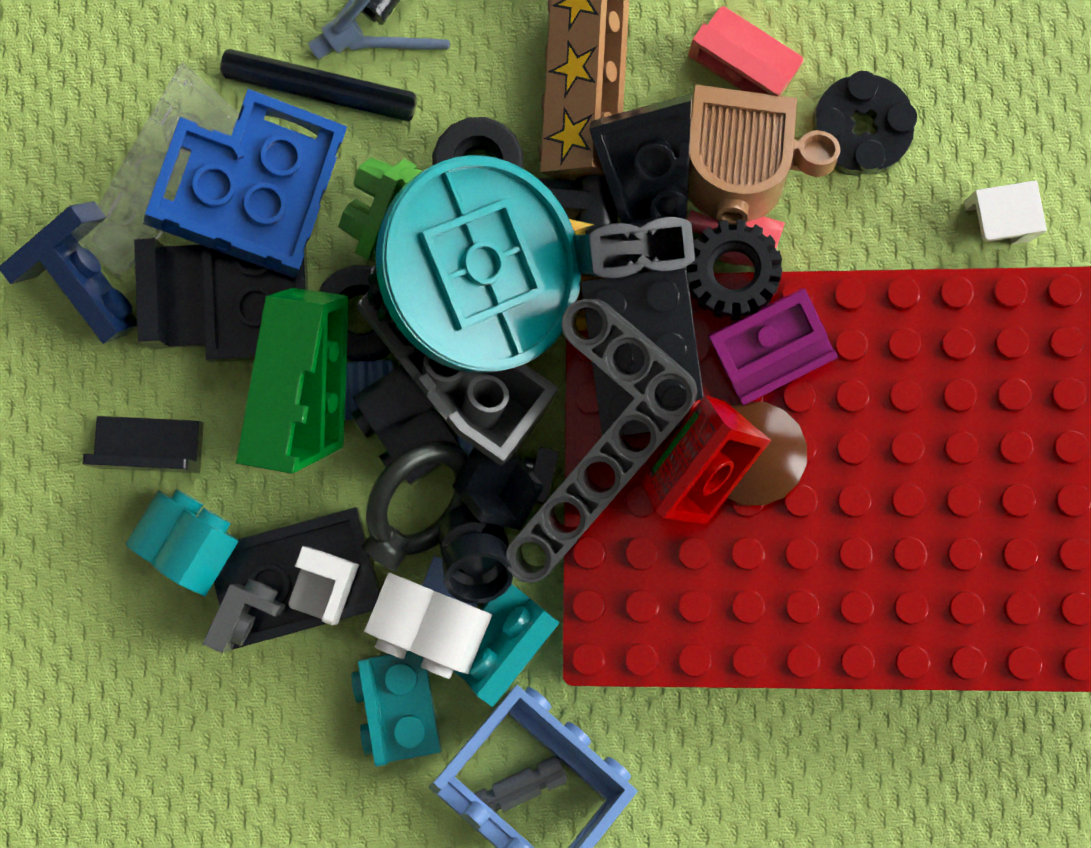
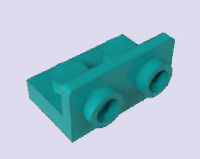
(508, 644)
(397, 708)

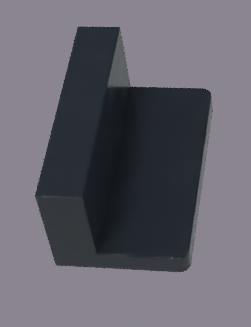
(169, 295)
(146, 445)

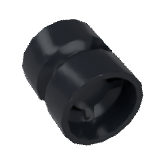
(473, 557)

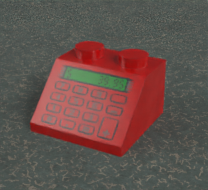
(702, 461)

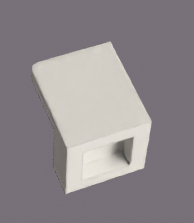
(1009, 212)
(322, 584)

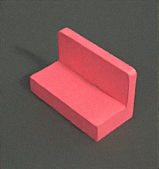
(744, 54)

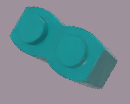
(182, 541)

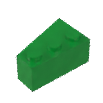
(297, 382)

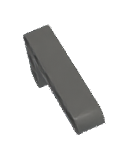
(611, 447)

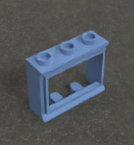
(565, 742)

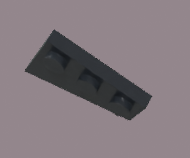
(647, 158)

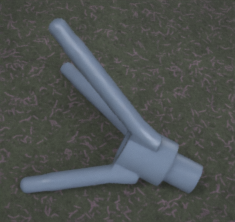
(346, 32)

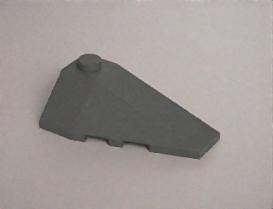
(484, 409)

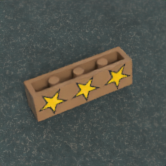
(582, 82)

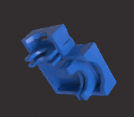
(251, 189)

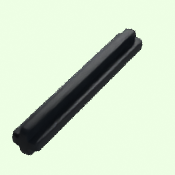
(318, 84)

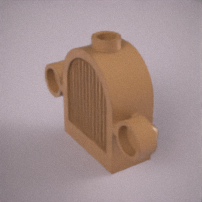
(745, 150)

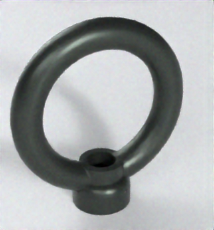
(387, 543)

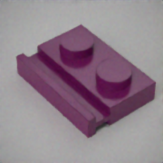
(772, 346)

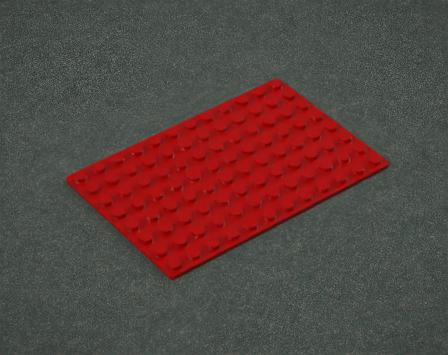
(931, 516)

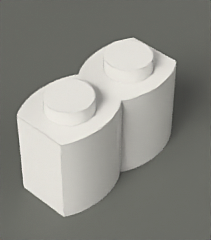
(428, 625)

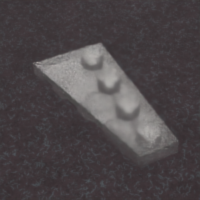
(134, 183)

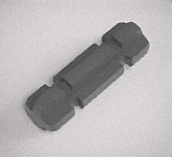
(524, 785)

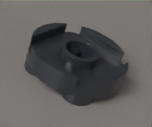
(885, 104)

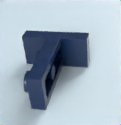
(75, 271)

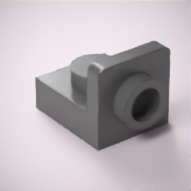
(232, 619)

